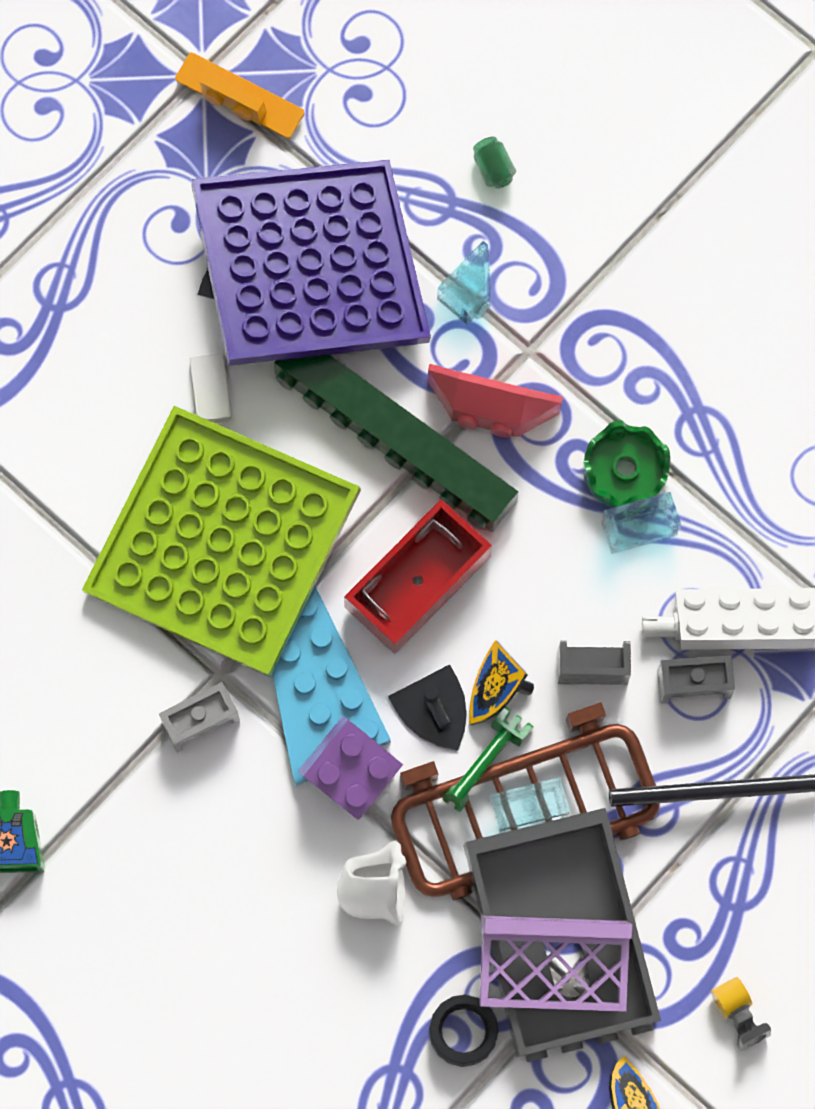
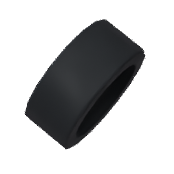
(436, 1037)

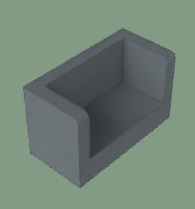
(594, 664)
(696, 677)

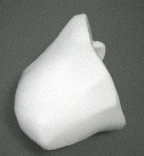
(374, 885)

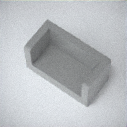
(198, 715)

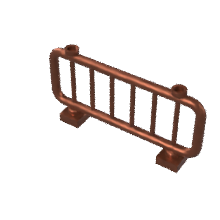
(421, 778)

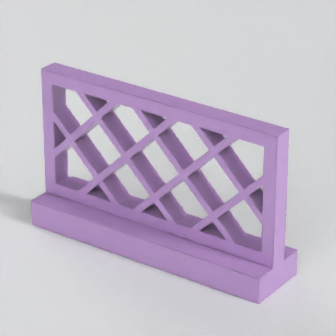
(565, 932)

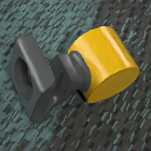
(734, 1003)

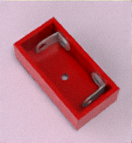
(440, 552)

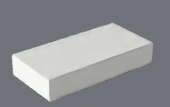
(210, 387)

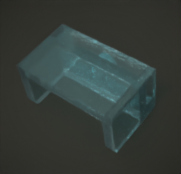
(641, 522)
(528, 804)

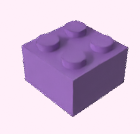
(350, 767)

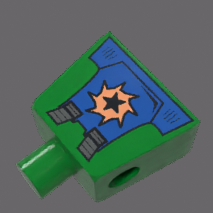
(18, 837)

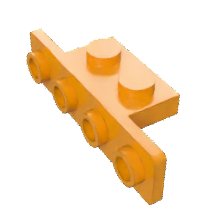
(239, 95)

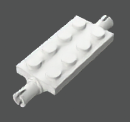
(738, 619)

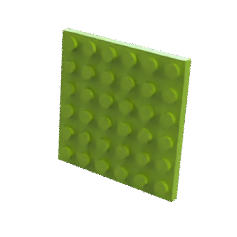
(221, 540)

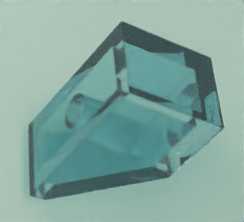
(468, 286)

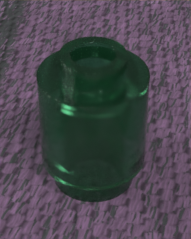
(494, 162)

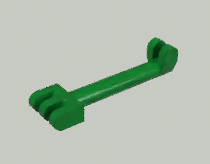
(506, 732)

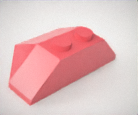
(491, 403)

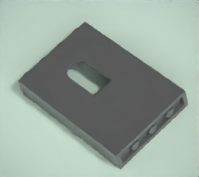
(564, 873)

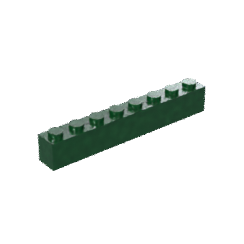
(400, 437)

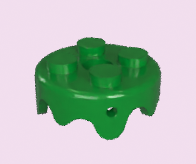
(625, 443)

